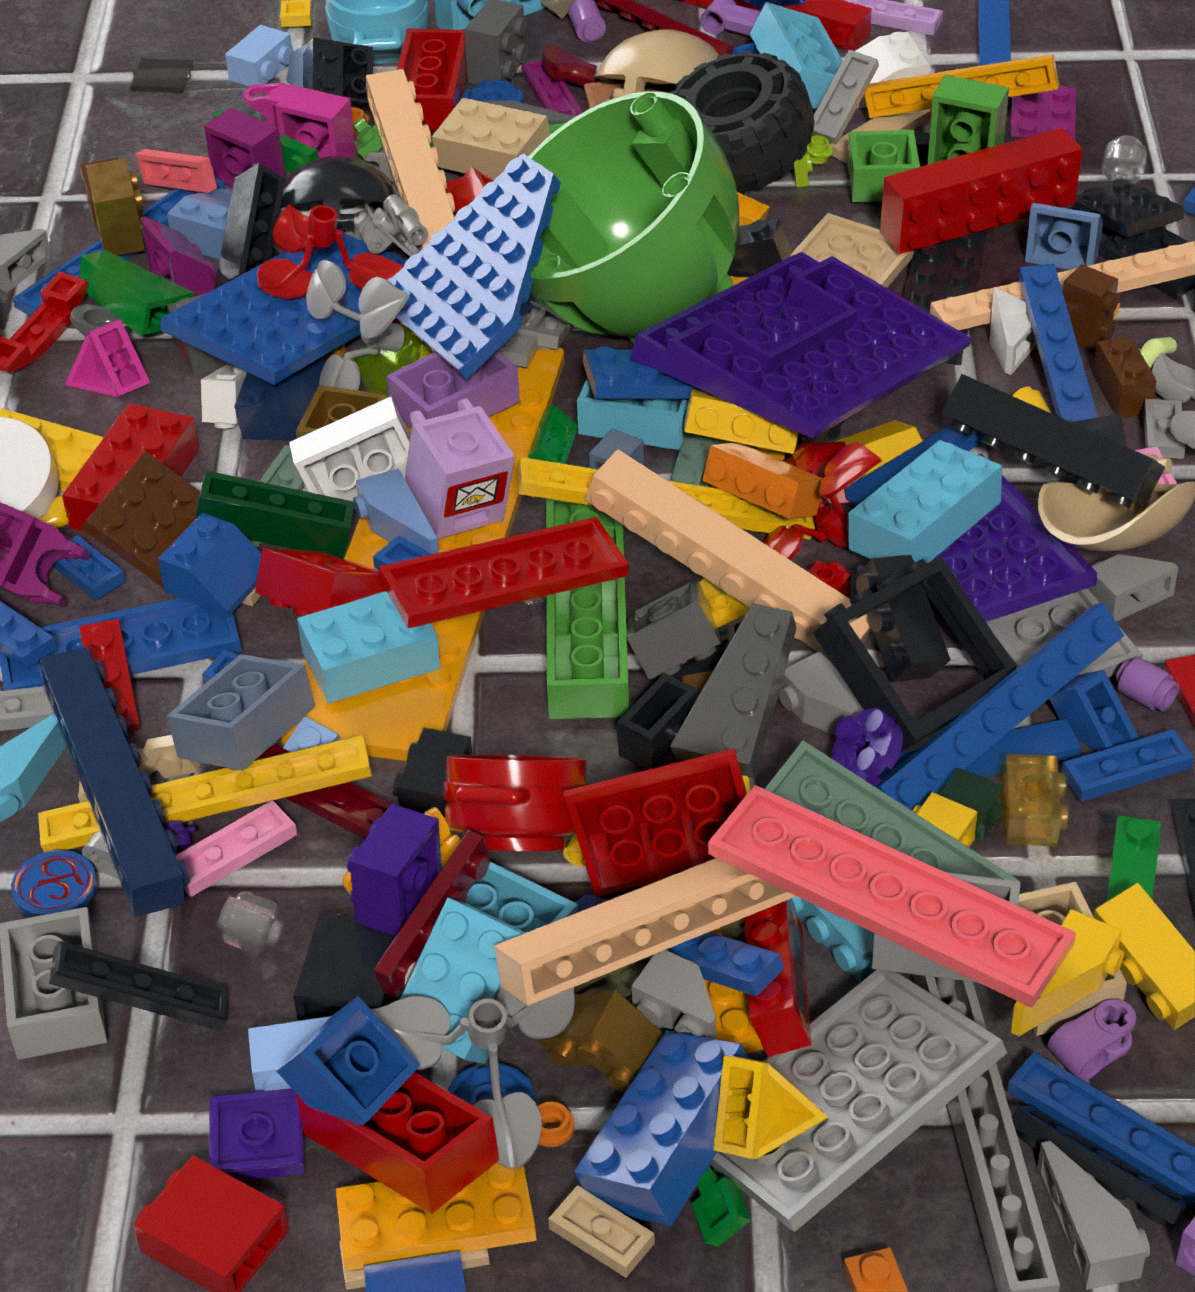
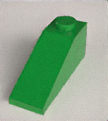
(1133, 855)

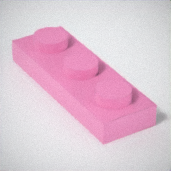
(236, 846)

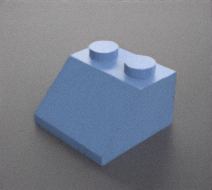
(1063, 237)

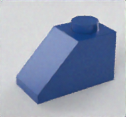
(1094, 711)

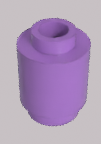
(1147, 684)

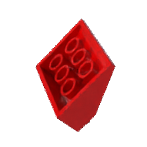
(653, 820)

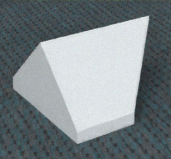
(1010, 331)

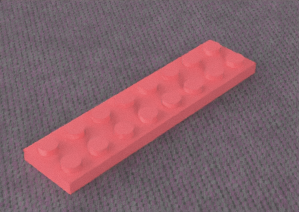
(893, 895)

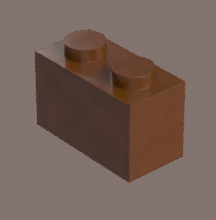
(1091, 305)
(1123, 376)

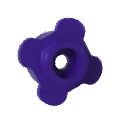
(180, 833)

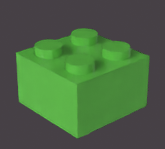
(875, 156)

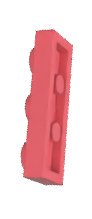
(176, 170)

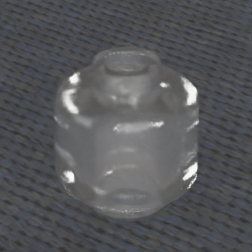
(1124, 159)
(250, 922)

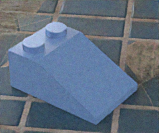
(202, 219)

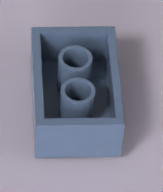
(241, 712)

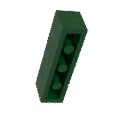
(278, 513)

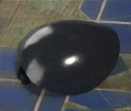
(336, 183)

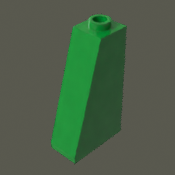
(130, 290)

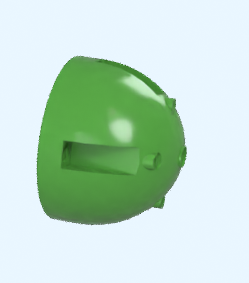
(638, 215)

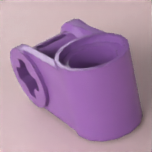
(1094, 1038)

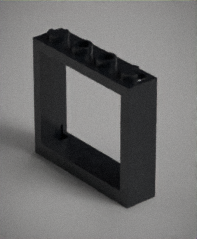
(869, 682)

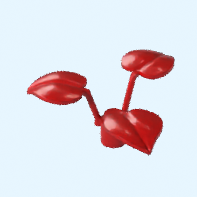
(298, 232)
(831, 521)

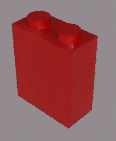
(211, 1227)

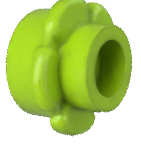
(819, 149)

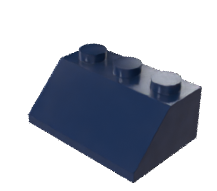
(276, 410)

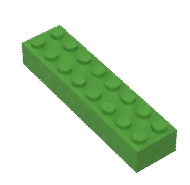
(587, 635)

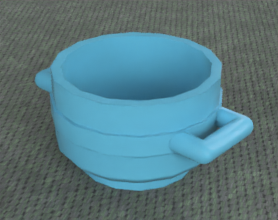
(376, 24)

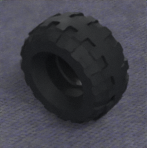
(755, 113)

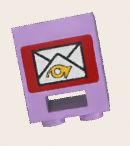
(459, 469)

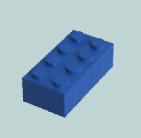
(660, 1130)

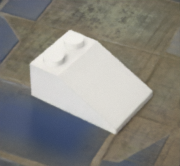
(896, 56)

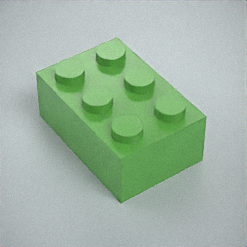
(966, 117)

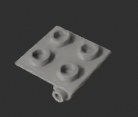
(380, 232)

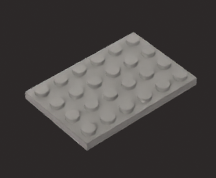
(878, 1072)

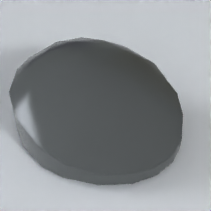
(90, 317)

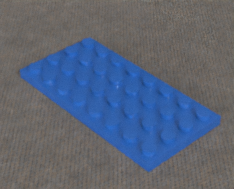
(266, 332)

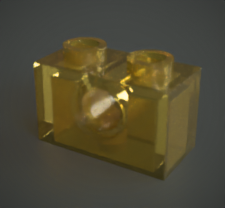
(1033, 800)

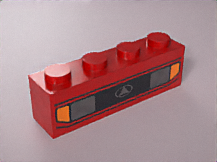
(782, 1008)

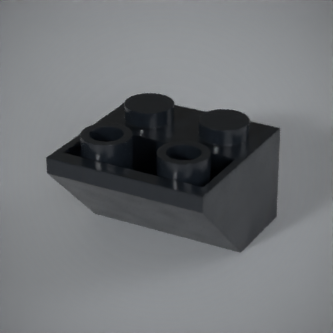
(338, 69)

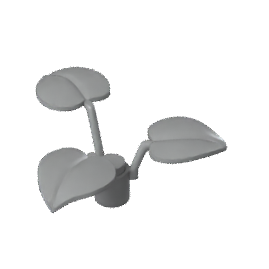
(378, 307)
(1177, 383)
(423, 1026)

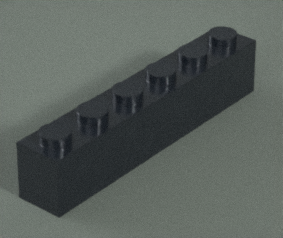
(1054, 441)

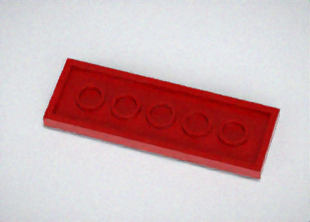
(502, 572)

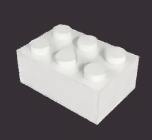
(352, 449)

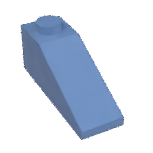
(393, 510)

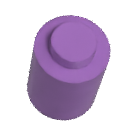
(587, 20)

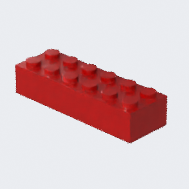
(979, 190)

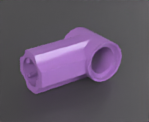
(728, 17)

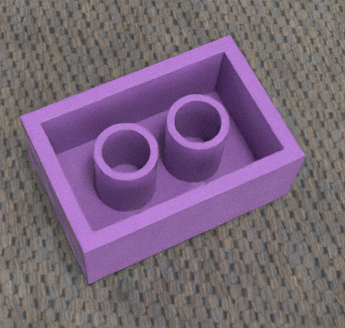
(436, 387)

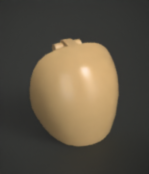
(654, 58)
(1102, 525)

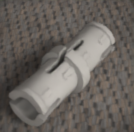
(405, 219)

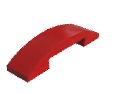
(45, 324)

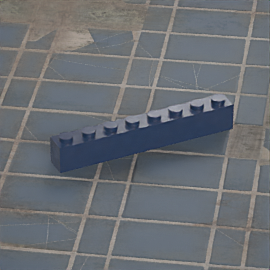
(112, 782)

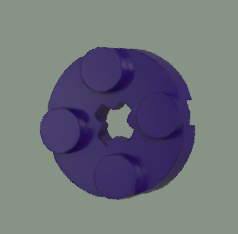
(866, 729)

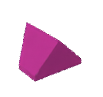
(108, 363)

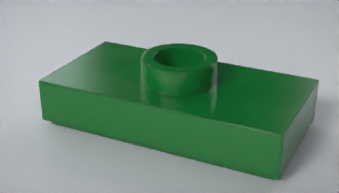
(553, 436)

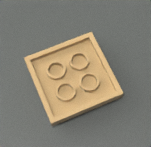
(856, 246)

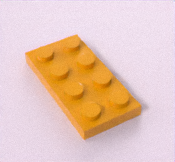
(387, 1227)

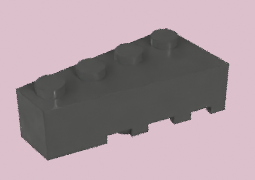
(741, 692)

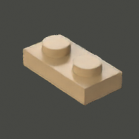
(601, 1231)

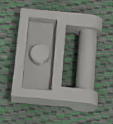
(548, 328)

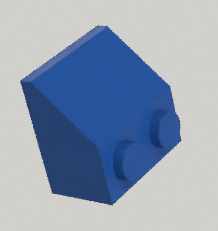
(211, 565)
(349, 1065)

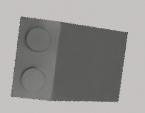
(673, 630)

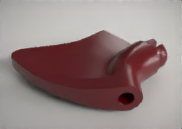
(566, 67)

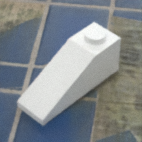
(220, 394)

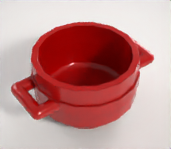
(512, 799)

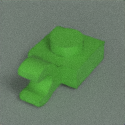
(368, 137)

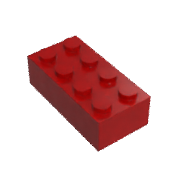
(438, 69)
(137, 429)
(416, 1143)

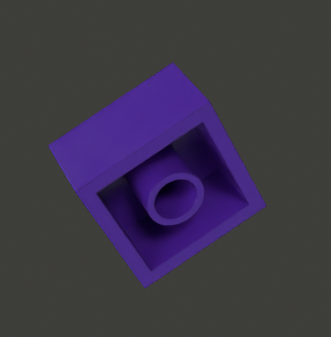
(394, 868)

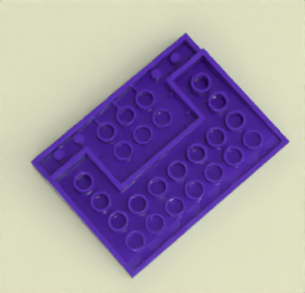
(800, 343)

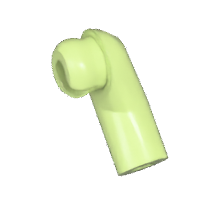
(1154, 347)

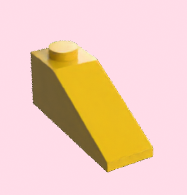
(1079, 975)

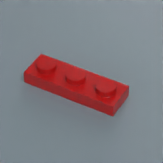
(107, 646)

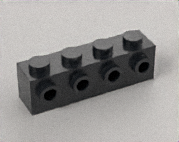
(250, 222)

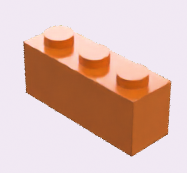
(763, 480)

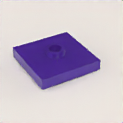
(256, 1134)

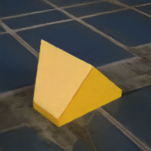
(759, 1109)

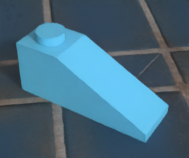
(26, 764)

